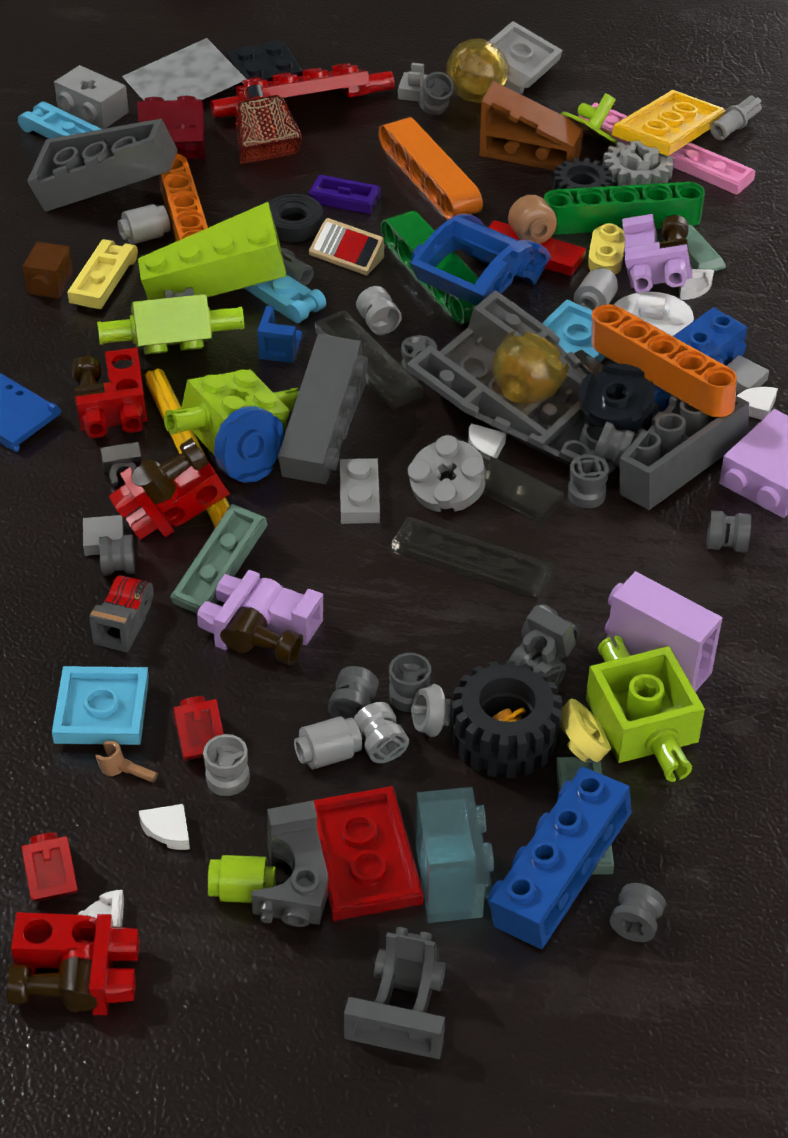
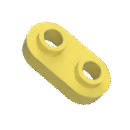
(607, 248)
(584, 732)

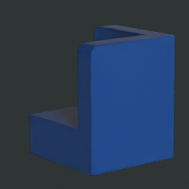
(277, 341)

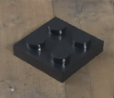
(264, 60)

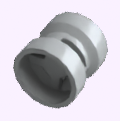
(378, 310)
(380, 732)
(226, 765)

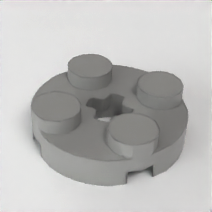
(441, 456)

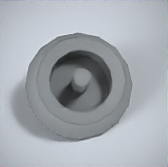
(431, 710)

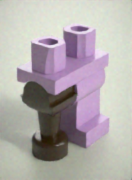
(654, 261)
(262, 616)

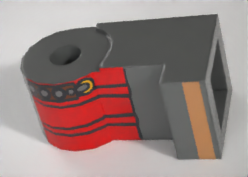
(122, 609)

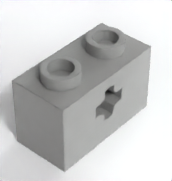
(91, 97)

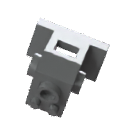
(296, 841)
(407, 965)

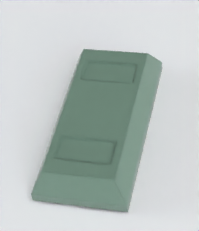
(702, 253)

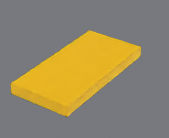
(669, 122)

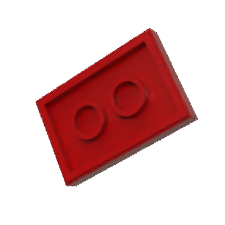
(366, 854)

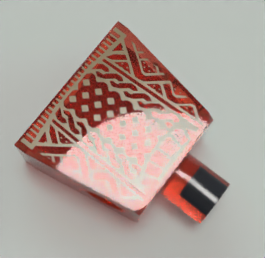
(265, 127)

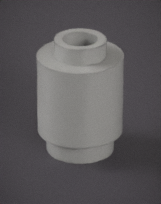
(144, 224)
(596, 289)
(328, 742)

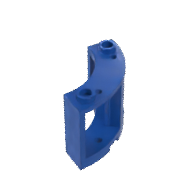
(503, 254)

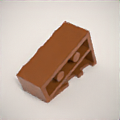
(526, 131)

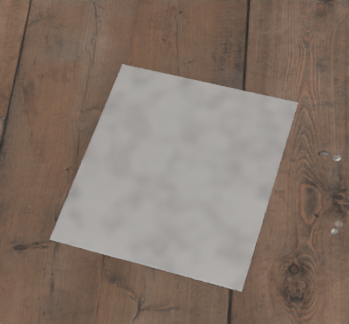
(192, 71)

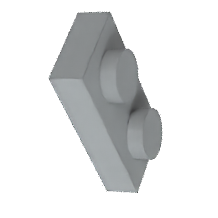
(359, 491)

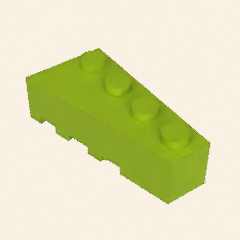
(218, 258)

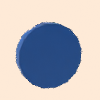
(248, 444)

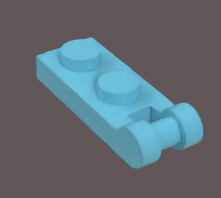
(53, 122)
(289, 297)

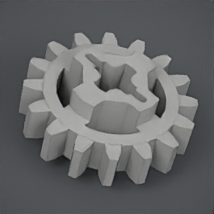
(638, 164)

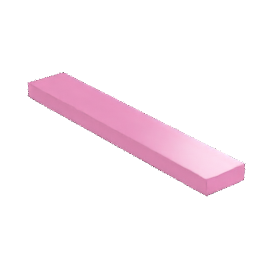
(696, 161)

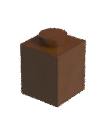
(48, 270)

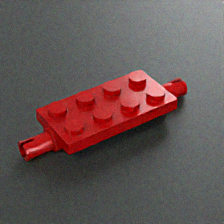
(345, 76)

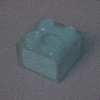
(452, 854)

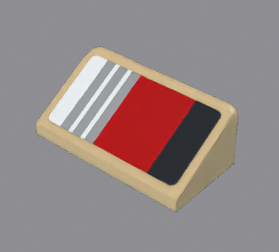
(348, 247)

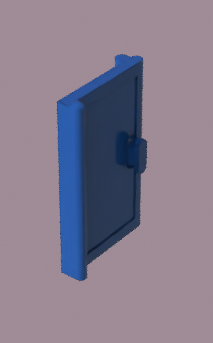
(22, 413)

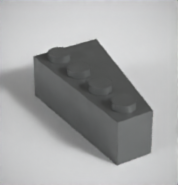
(100, 161)
(323, 409)
(677, 450)

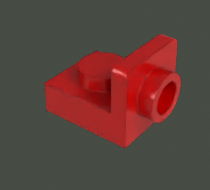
(196, 724)
(49, 867)

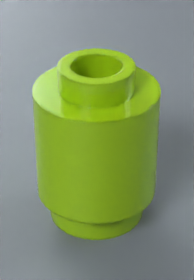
(237, 876)

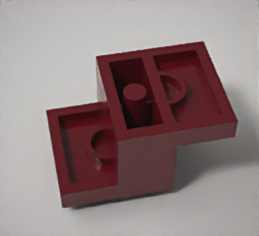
(183, 120)

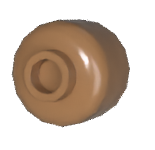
(532, 219)

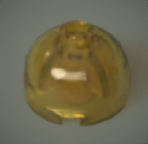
(475, 66)
(528, 368)

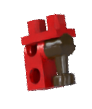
(109, 402)
(168, 491)
(82, 952)

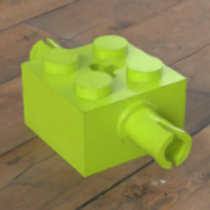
(170, 322)
(214, 397)
(645, 705)

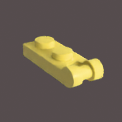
(102, 274)

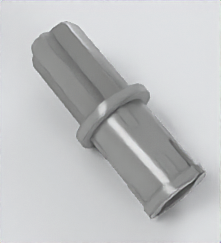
(736, 117)

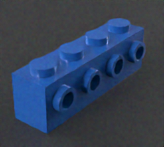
(713, 335)
(560, 857)

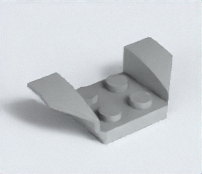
(526, 54)

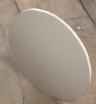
(659, 310)

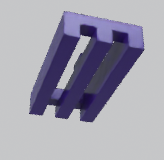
(345, 194)

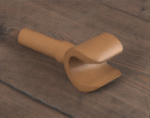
(117, 763)

